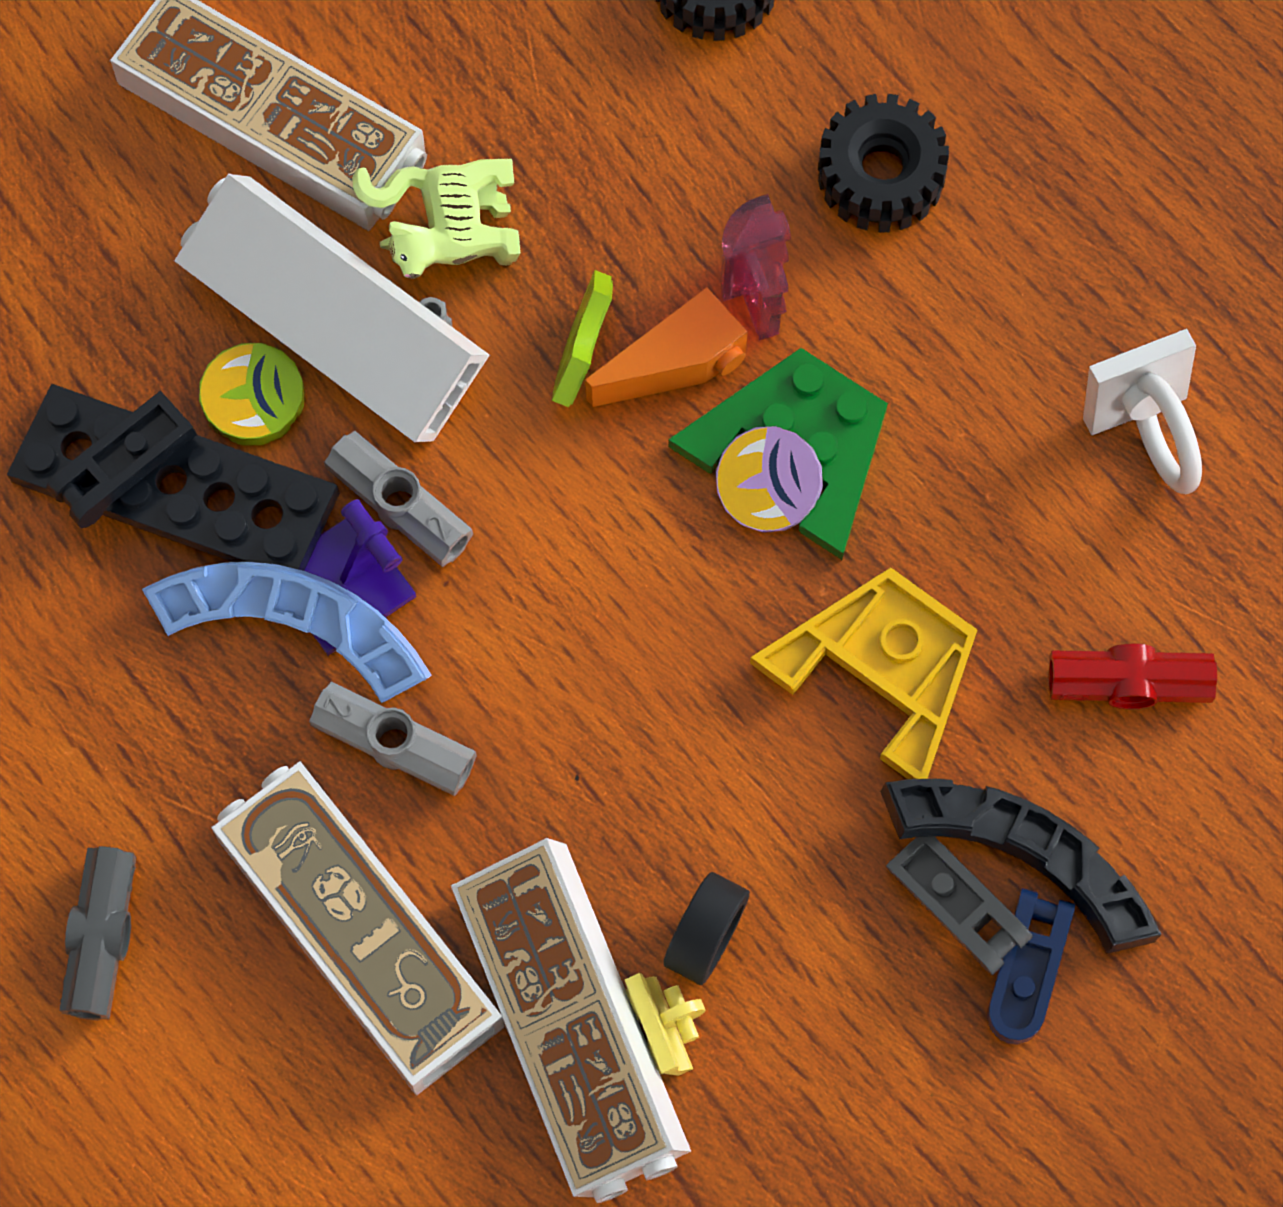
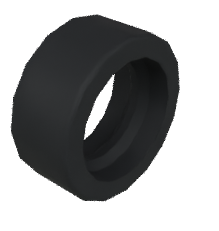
(706, 928)

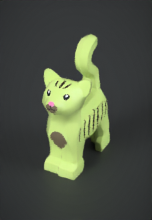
(453, 208)

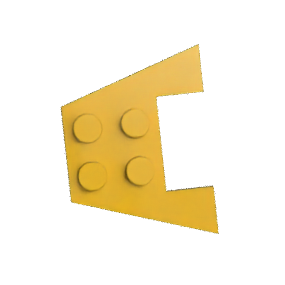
(896, 645)

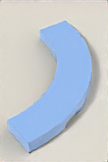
(297, 601)

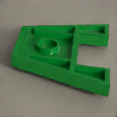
(825, 411)

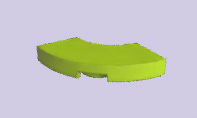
(582, 339)

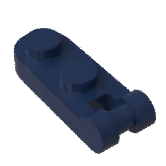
(1029, 973)

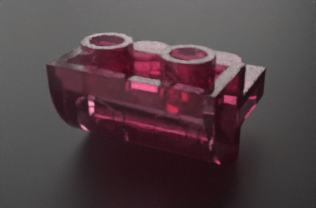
(754, 262)

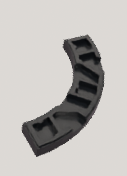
(1034, 837)

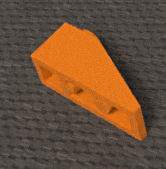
(674, 354)

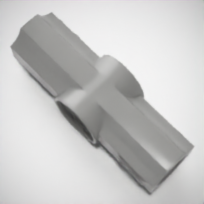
(420, 519)
(422, 754)

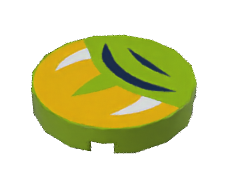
(251, 393)

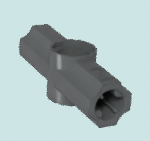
(98, 933)

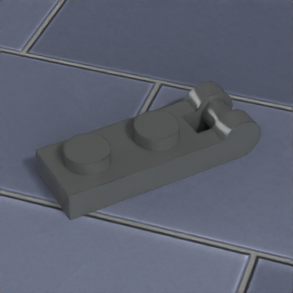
(958, 900)

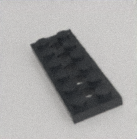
(185, 515)

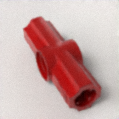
(1132, 676)

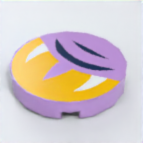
(769, 479)

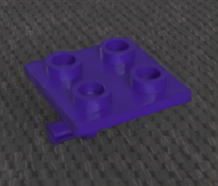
(361, 561)

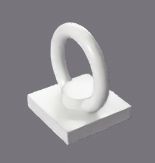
(1140, 387)

